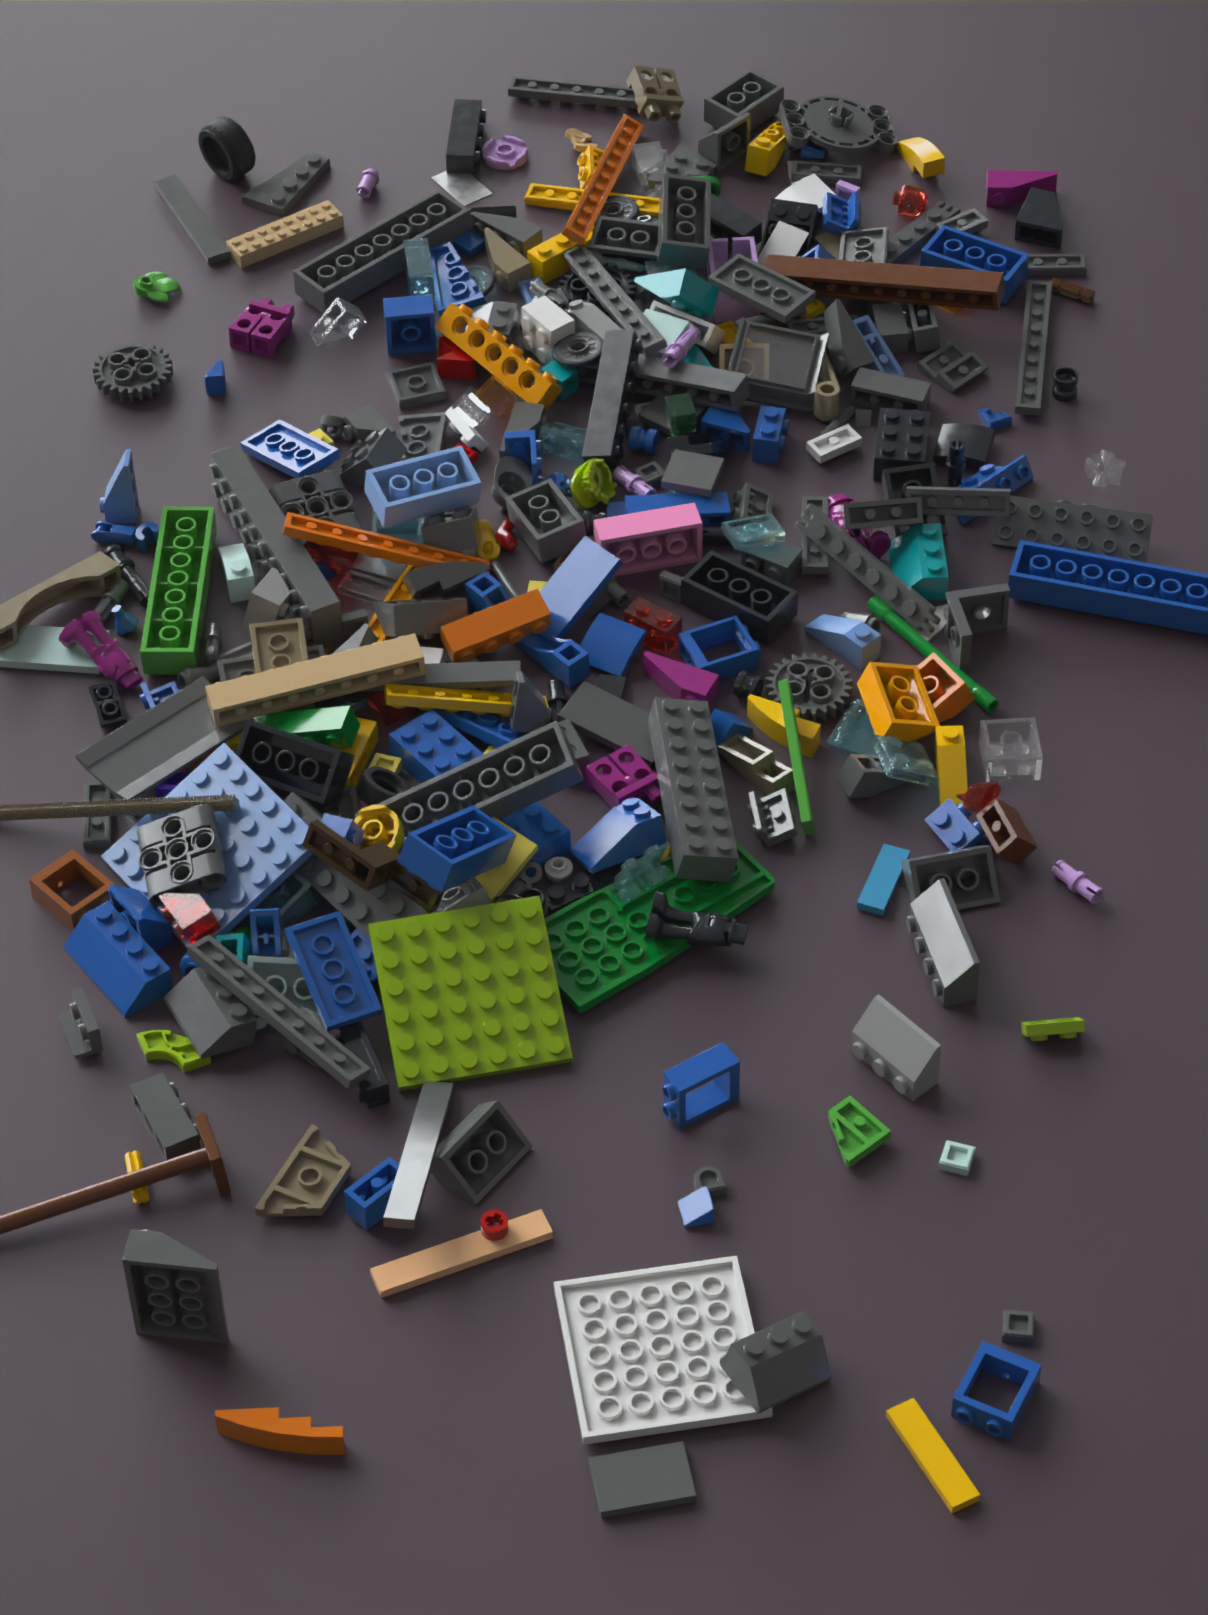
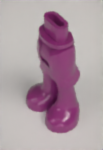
(876, 543)
(109, 656)

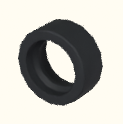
(379, 785)

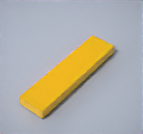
(933, 1455)

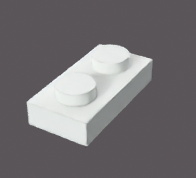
(470, 435)
(834, 443)

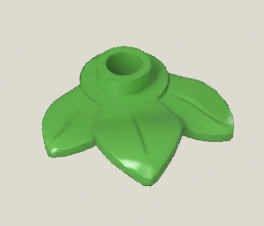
(155, 286)

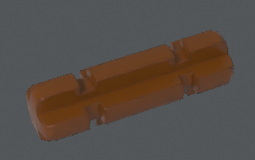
(1072, 291)

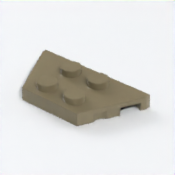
(306, 1179)

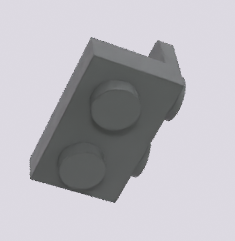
(772, 817)

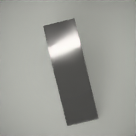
(442, 576)

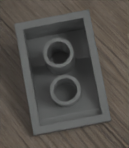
(501, 317)

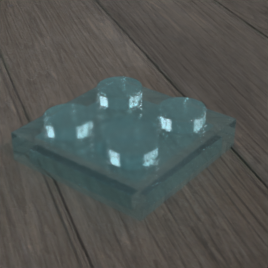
(753, 531)
(905, 760)

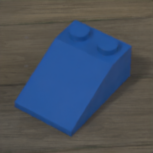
(620, 836)

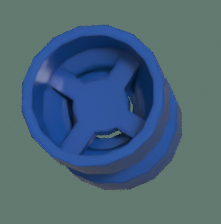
(643, 439)

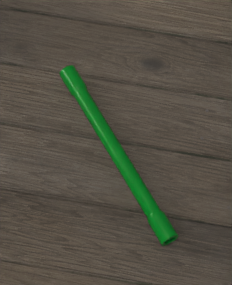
(886, 614)

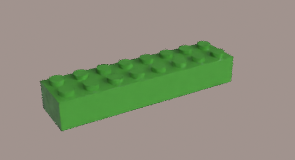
(178, 590)

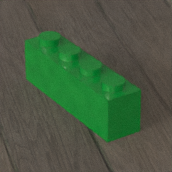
(328, 726)

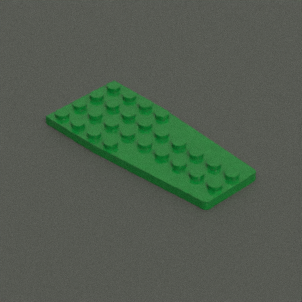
(602, 941)

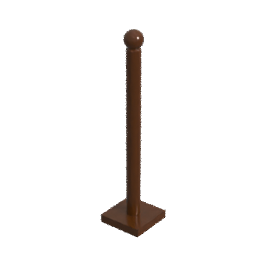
(127, 1182)

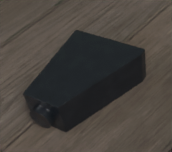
(1040, 220)

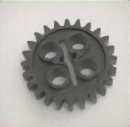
(133, 371)
(828, 690)

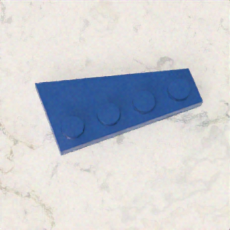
(452, 280)
(485, 727)

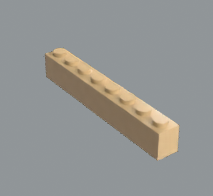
(315, 680)

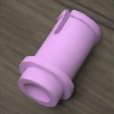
(369, 178)

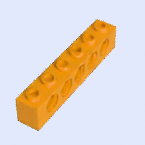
(453, 326)

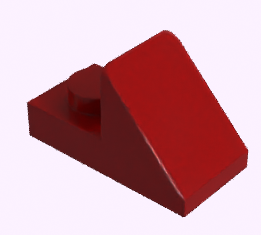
(454, 362)

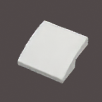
(807, 190)

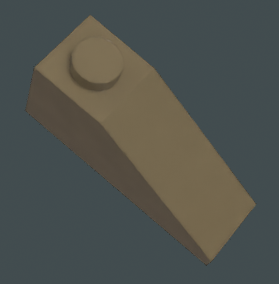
(505, 262)

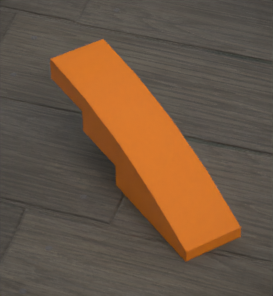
(268, 1430)

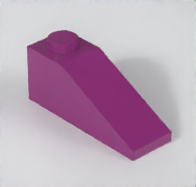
(1013, 186)
(680, 679)

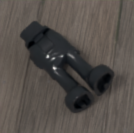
(705, 928)

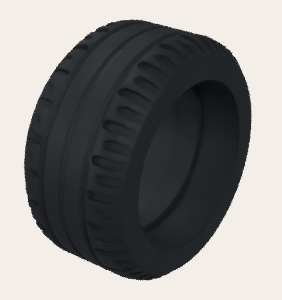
(227, 148)

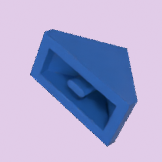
(727, 725)
(266, 932)

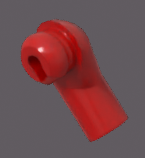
(504, 537)

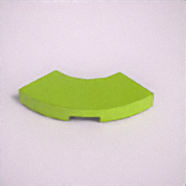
(171, 1047)

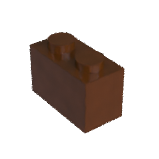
(1006, 831)

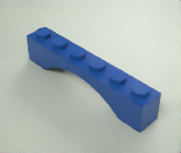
(558, 656)

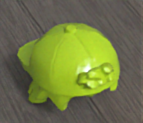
(592, 483)

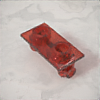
(980, 795)

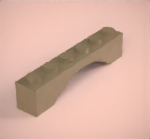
(85, 579)

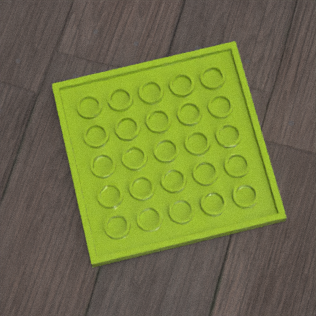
(469, 993)

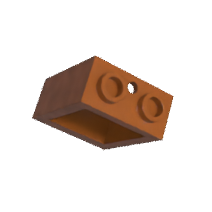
(61, 873)

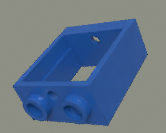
(713, 634)
(713, 1064)
(1007, 1367)

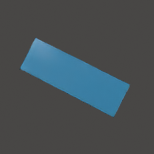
(882, 880)

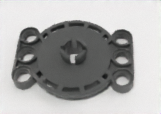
(837, 125)

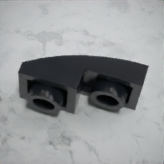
(107, 704)

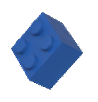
(409, 324)

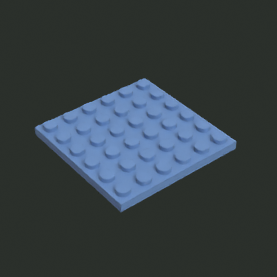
(259, 839)

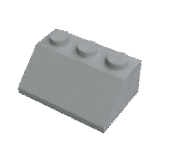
(896, 1049)

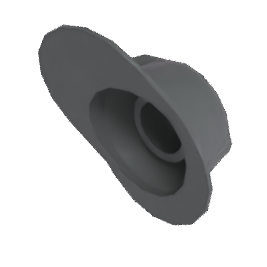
(509, 478)

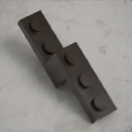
(369, 866)

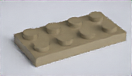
(278, 645)

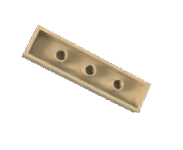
(285, 233)

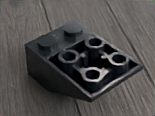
(797, 214)

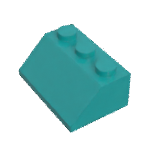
(921, 560)

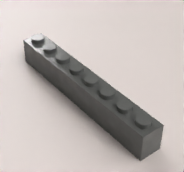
(705, 384)

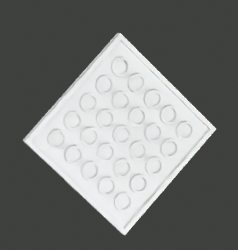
(652, 1348)

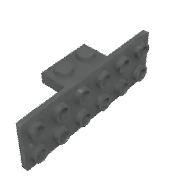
(1075, 527)

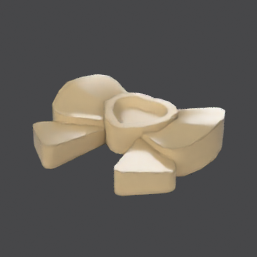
(578, 139)

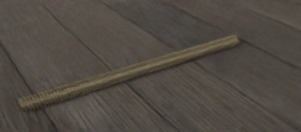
(114, 808)

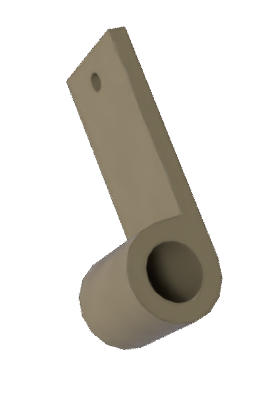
(827, 393)

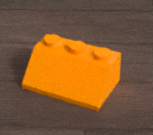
(897, 701)

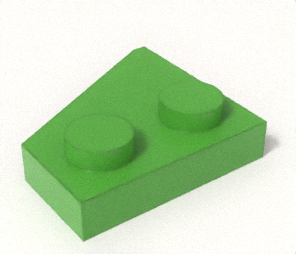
(856, 1130)

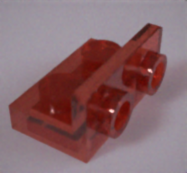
(338, 559)

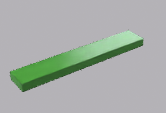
(796, 757)

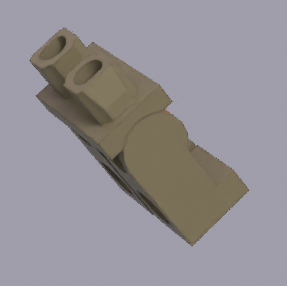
(655, 95)

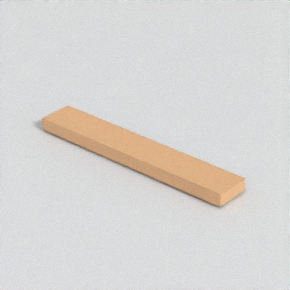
(459, 1254)

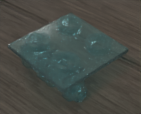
(854, 731)
(641, 873)

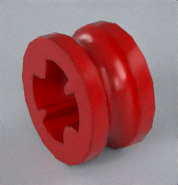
(499, 1231)

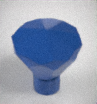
(124, 621)

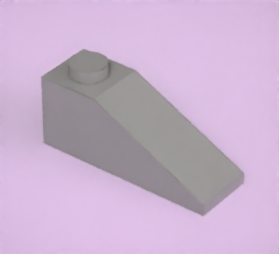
(590, 318)

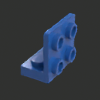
(526, 448)

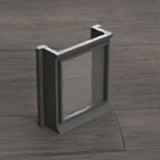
(779, 364)

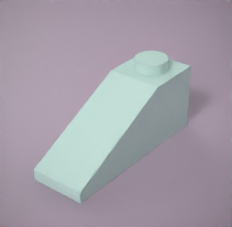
(237, 572)

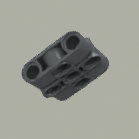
(318, 494)
(182, 853)

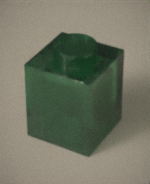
(680, 414)

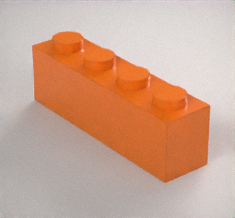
(496, 627)

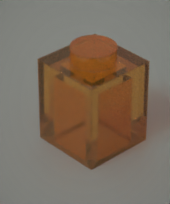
(497, 396)

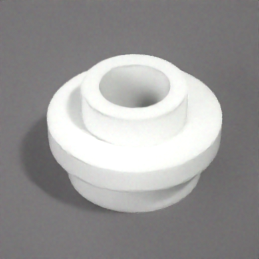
(558, 869)

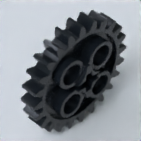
(576, 290)

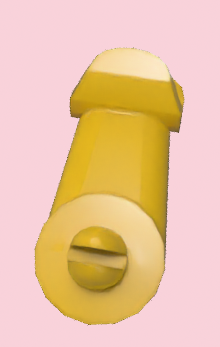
(488, 547)

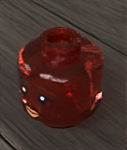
(910, 200)

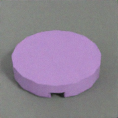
(505, 153)

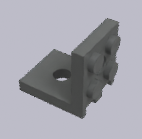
(964, 620)

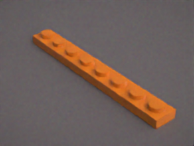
(370, 543)

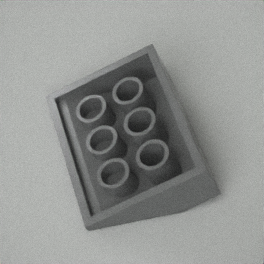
(173, 1289)

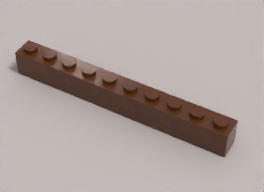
(893, 282)

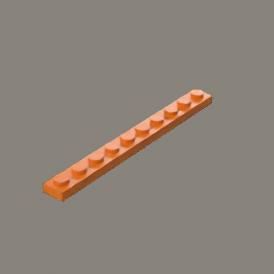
(602, 180)

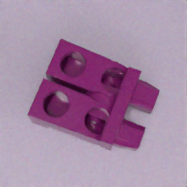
(261, 327)
(624, 779)

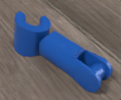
(126, 535)

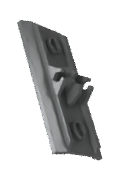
(157, 743)

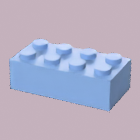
(422, 486)

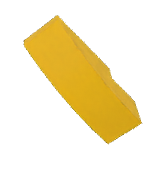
(922, 156)
(769, 718)

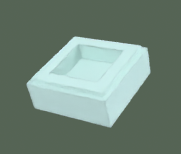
(957, 1158)

